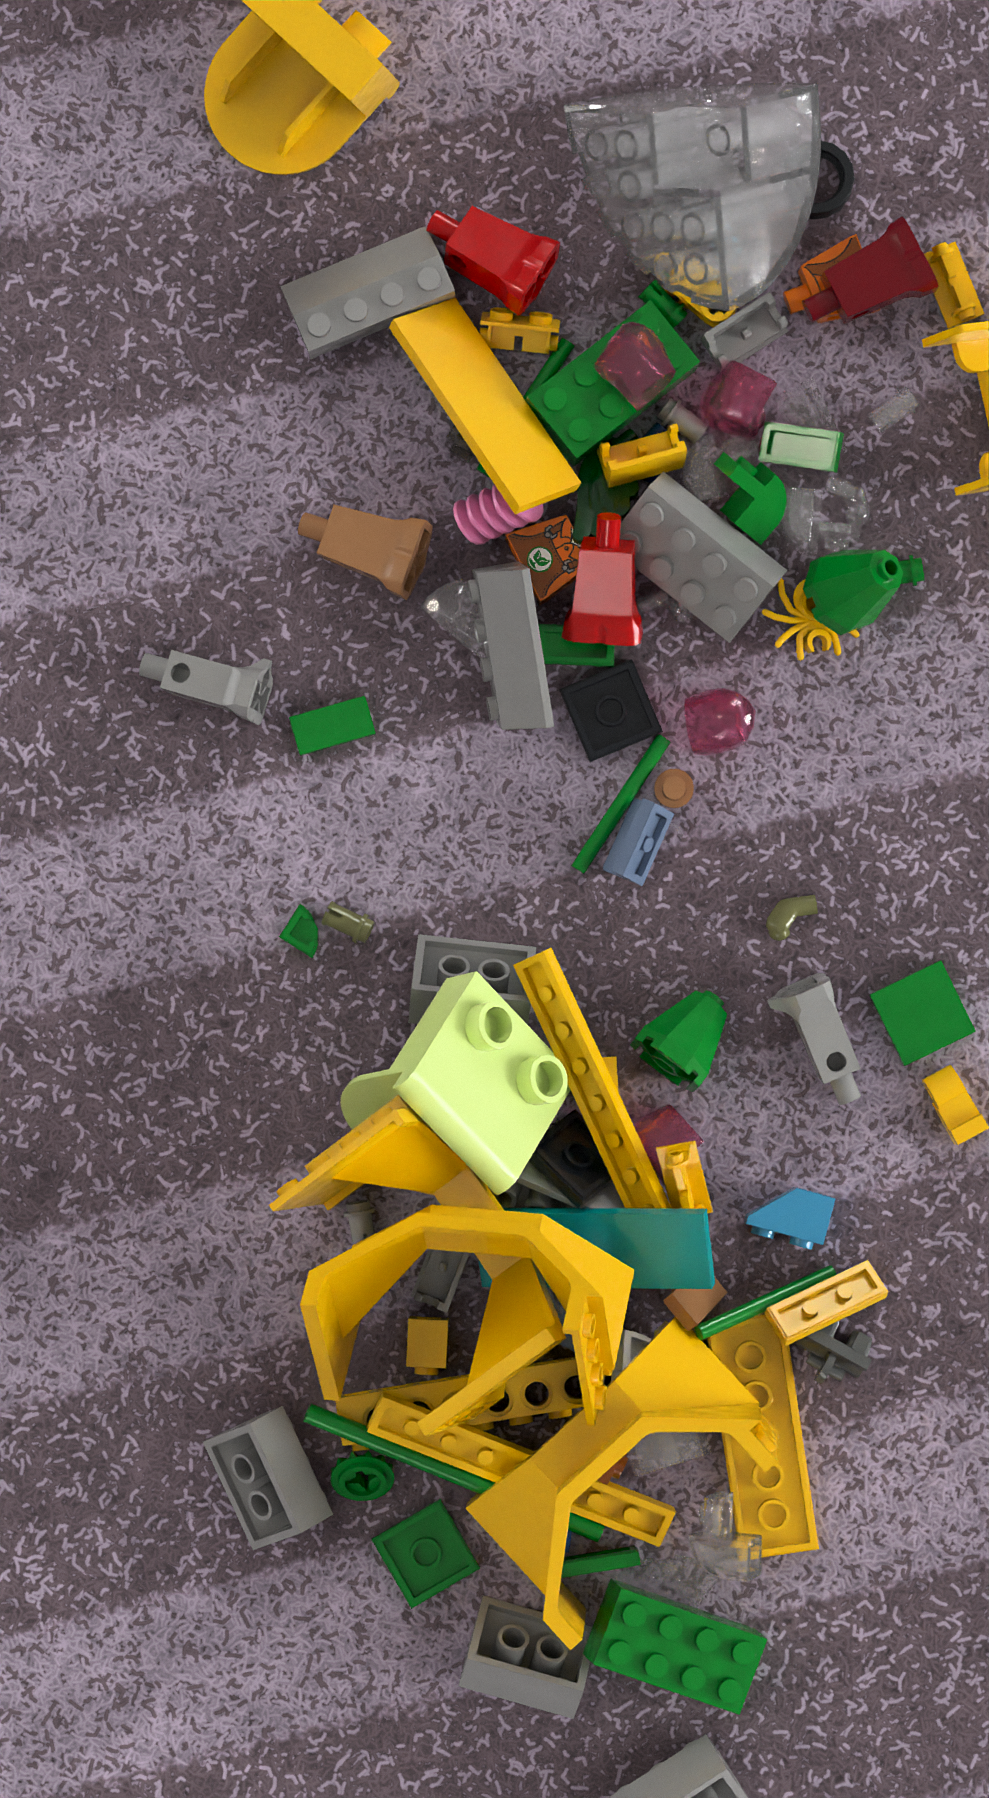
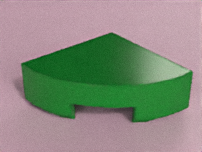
(302, 932)

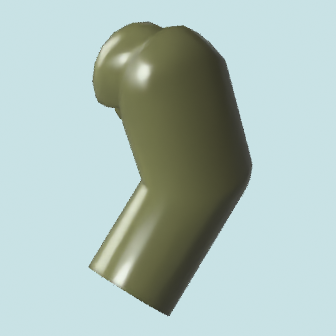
(786, 912)

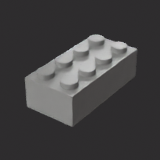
(699, 557)

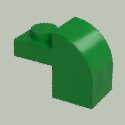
(759, 499)

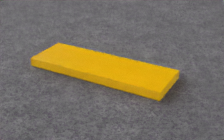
(485, 405)
(780, 1500)

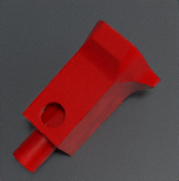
(496, 255)
(605, 589)

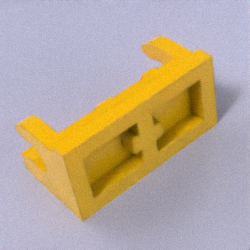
(642, 457)

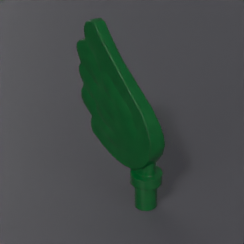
(596, 496)

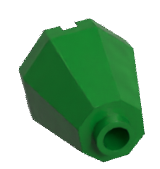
(851, 587)
(684, 1039)

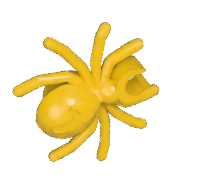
(804, 623)

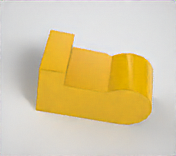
(954, 1105)

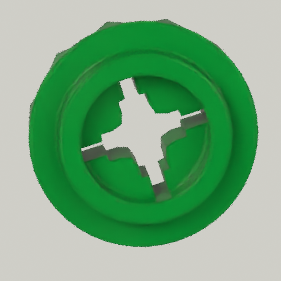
(353, 1485)

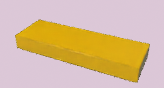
(826, 1303)

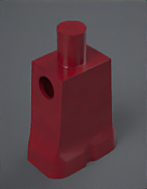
(874, 277)

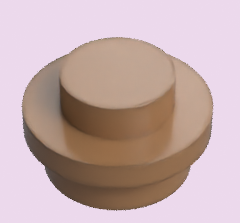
(674, 788)

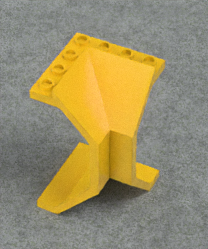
(404, 1153)
(582, 1276)
(665, 1388)

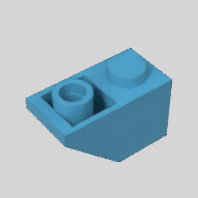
(794, 1213)

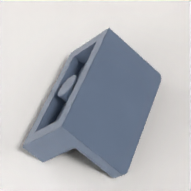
(638, 841)

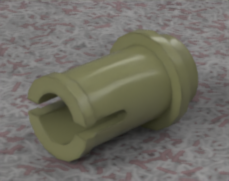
(348, 922)

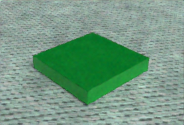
(922, 1013)
(425, 1553)

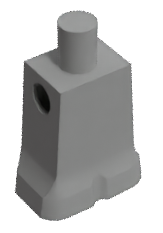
(212, 683)
(822, 1032)

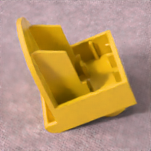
(294, 85)

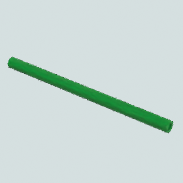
(358, 1434)

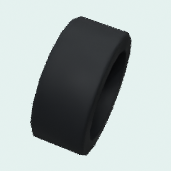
(846, 177)

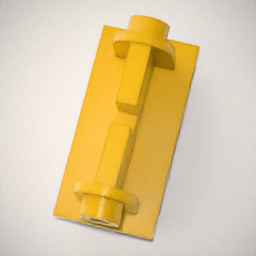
(955, 291)
(534, 329)
(684, 1176)

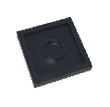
(610, 710)
(571, 1160)

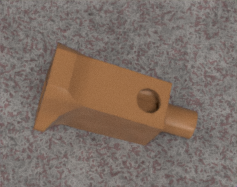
(372, 545)

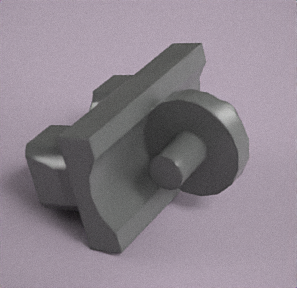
(834, 1357)

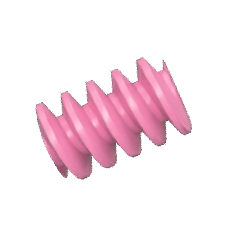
(490, 516)

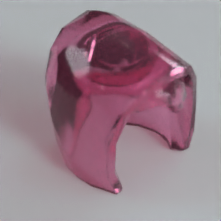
(636, 364)
(736, 400)
(718, 721)
(661, 1129)

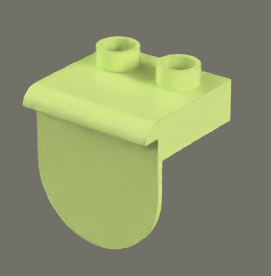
(472, 1079)

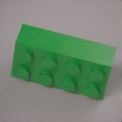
(587, 410)
(674, 1646)

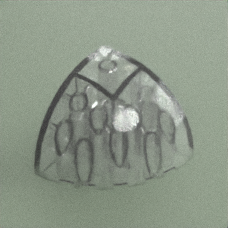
(704, 181)

